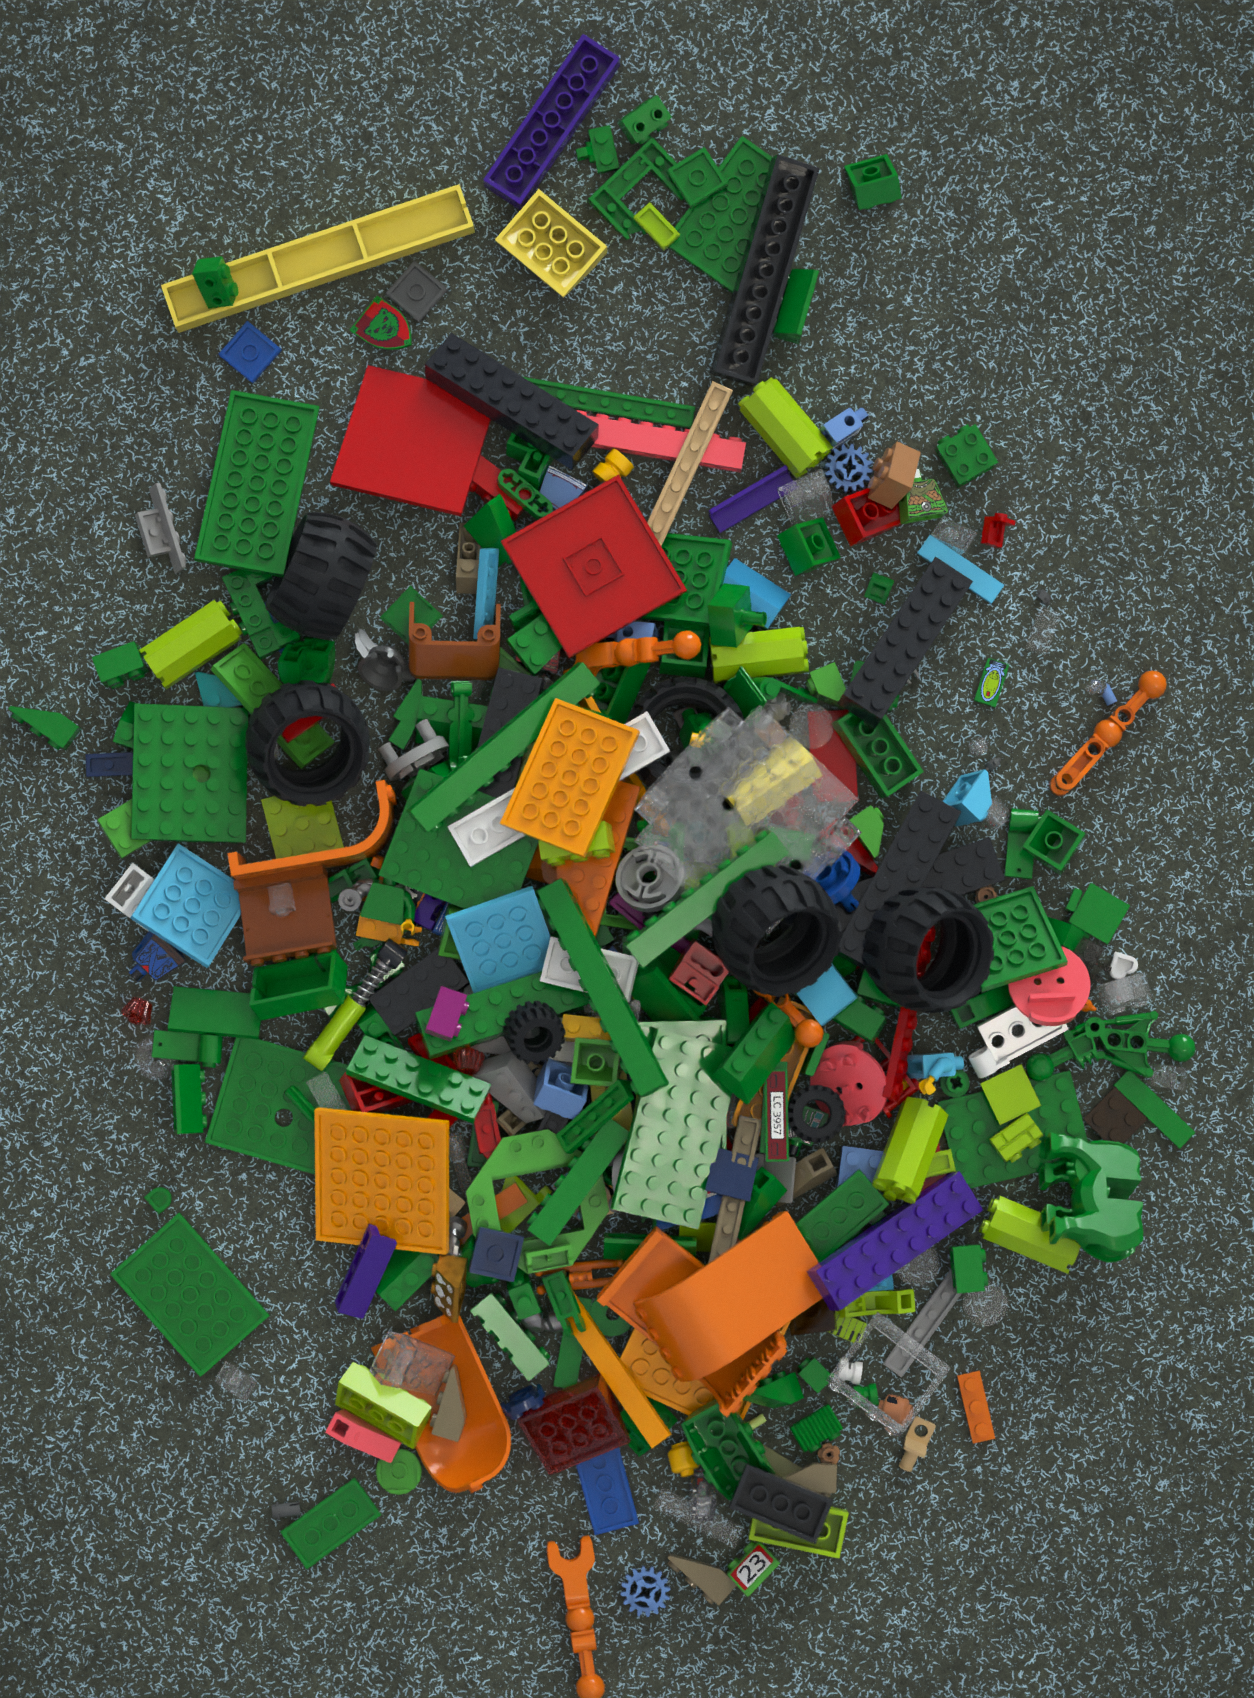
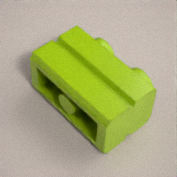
(1016, 1137)

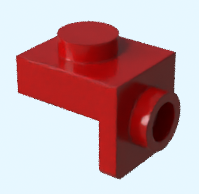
(994, 529)

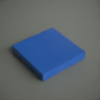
(250, 352)

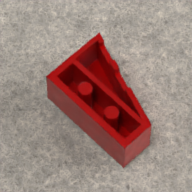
(369, 1098)

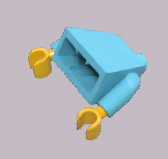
(932, 1067)

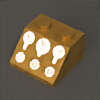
(449, 1284)

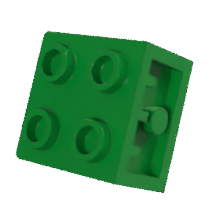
(638, 1442)

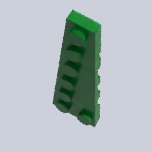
(535, 644)

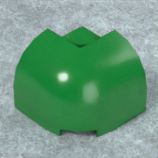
(307, 661)

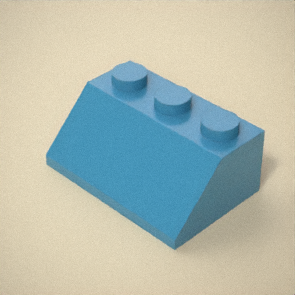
(763, 593)

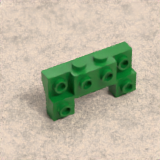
(256, 621)

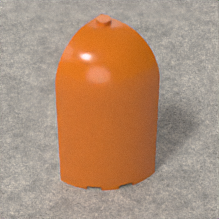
(486, 1432)

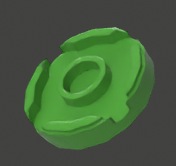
(405, 1469)

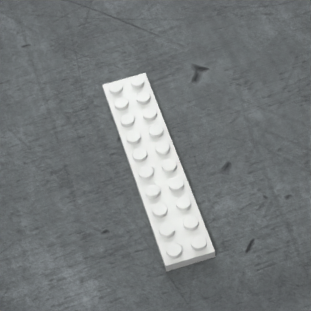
(482, 834)

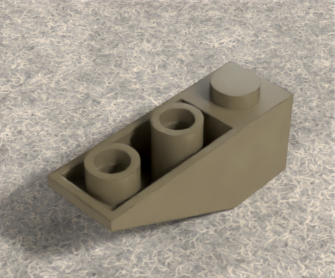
(467, 562)
(812, 1172)
(452, 1410)
(817, 1477)
(708, 1577)

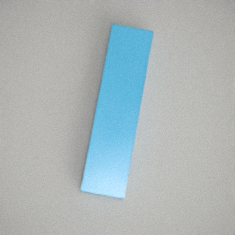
(983, 584)
(486, 588)

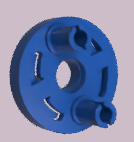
(840, 880)

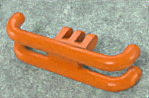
(581, 1274)

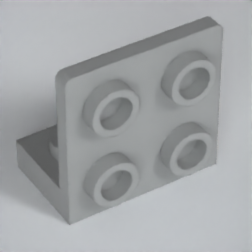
(783, 1172)

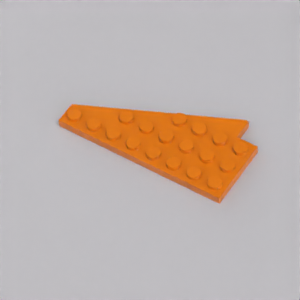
(594, 878)

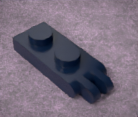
(109, 764)

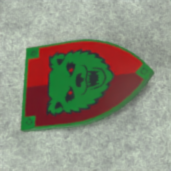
(383, 326)

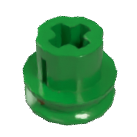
(946, 1085)

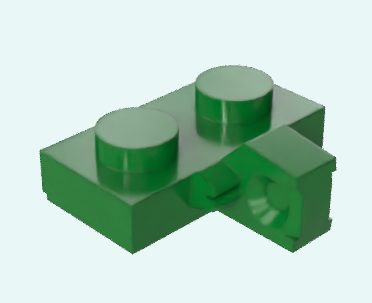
(600, 150)

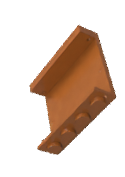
(297, 934)

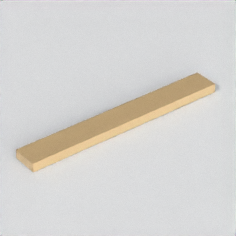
(688, 460)

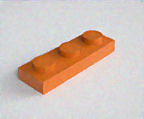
(976, 1407)

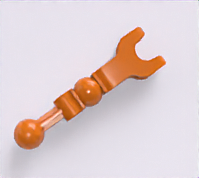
(634, 651)
(1107, 733)
(808, 1031)
(579, 1614)

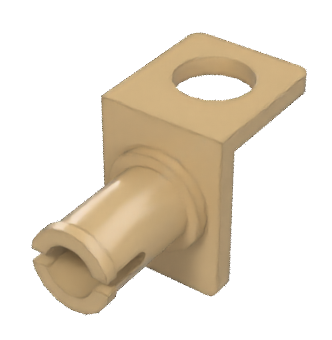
(915, 1444)

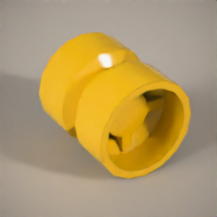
(615, 464)

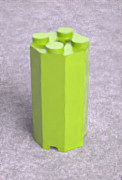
(785, 427)
(191, 643)
(762, 655)
(909, 1150)
(1020, 1231)

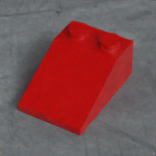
(863, 517)

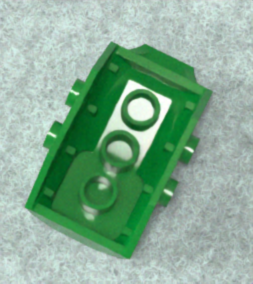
(723, 1446)

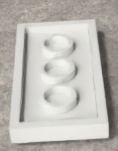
(559, 972)

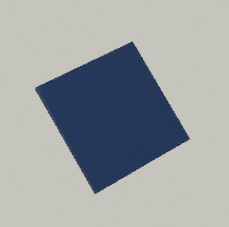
(730, 1177)

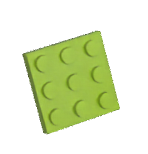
(301, 828)

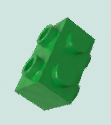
(644, 119)
(215, 282)

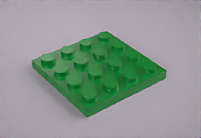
(702, 569)
(1022, 938)

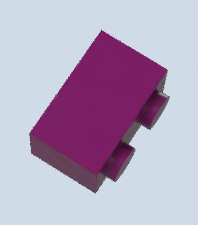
(446, 1013)

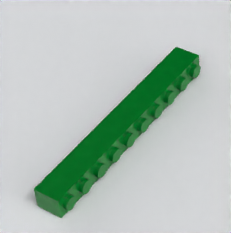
(499, 750)
(602, 988)

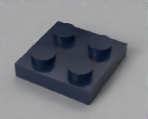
(496, 1254)

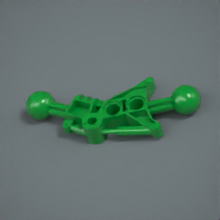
(1083, 1048)

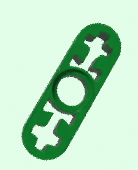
(524, 485)

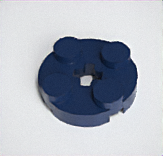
(523, 1400)

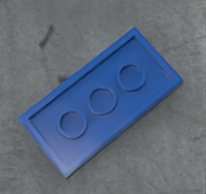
(607, 1492)

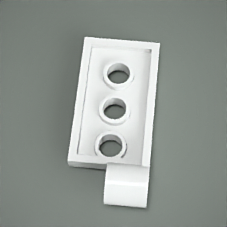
(991, 1058)

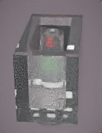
(701, 1498)

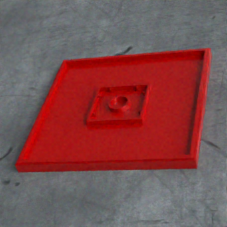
(410, 443)
(593, 566)

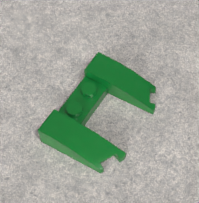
(607, 198)

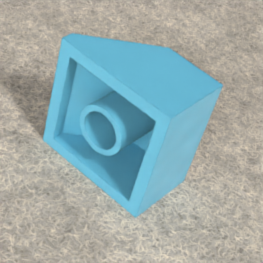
(971, 797)

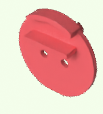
(1053, 1002)
(845, 1066)

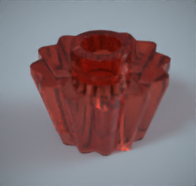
(138, 1011)
(468, 1060)

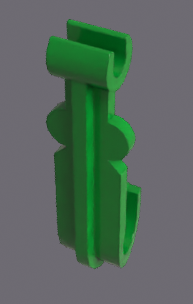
(460, 729)

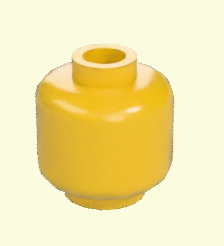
(681, 1459)

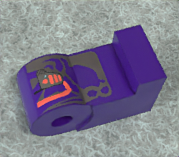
(428, 912)

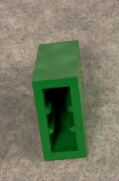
(491, 526)

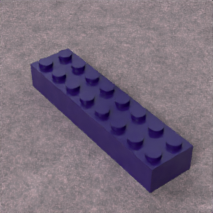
(551, 122)
(894, 1241)

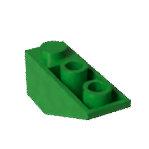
(53, 725)
(981, 1006)
(733, 1007)
(375, 1027)
(765, 1194)
(776, 1392)

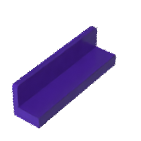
(749, 500)
(364, 1273)

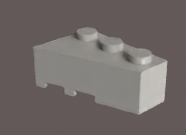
(512, 1085)

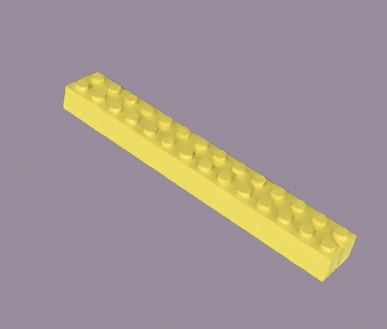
(327, 256)

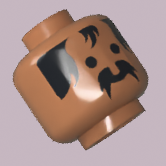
(895, 1407)

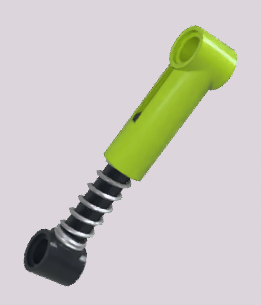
(348, 1014)

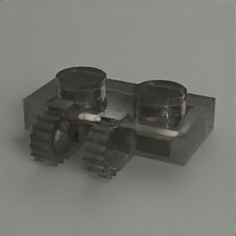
(1089, 954)

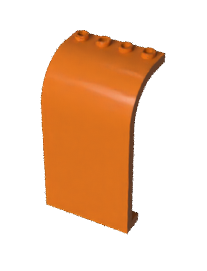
(329, 858)
(661, 1265)
(732, 1300)

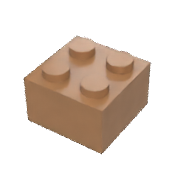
(893, 474)

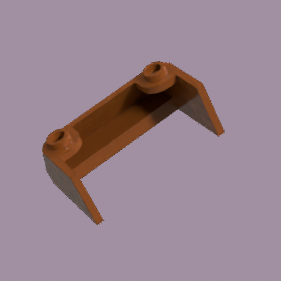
(454, 658)

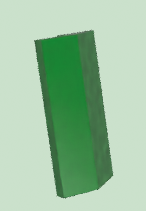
(621, 1245)

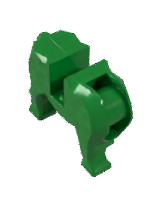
(1101, 1182)

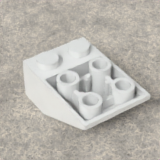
(130, 890)

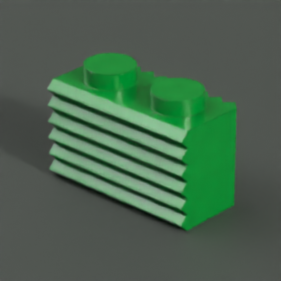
(816, 1428)

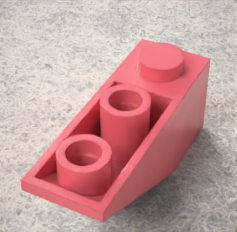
(362, 1436)

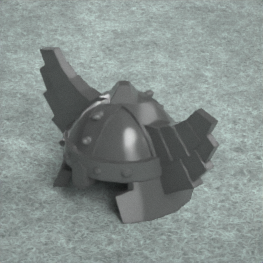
(380, 665)

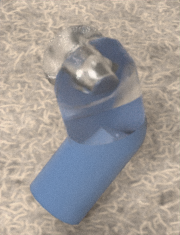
(1102, 688)

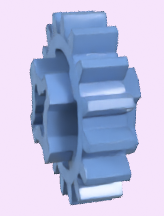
(839, 467)
(650, 1600)

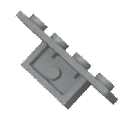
(158, 530)

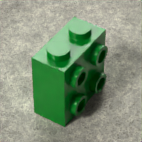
(966, 455)

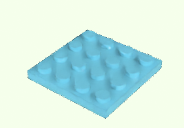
(190, 906)
(501, 939)

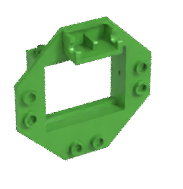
(526, 1155)

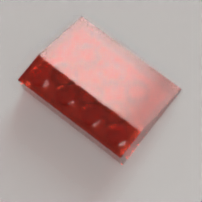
(575, 1425)

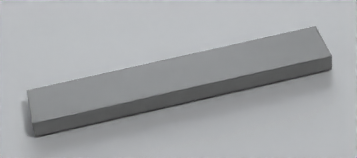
(924, 1324)

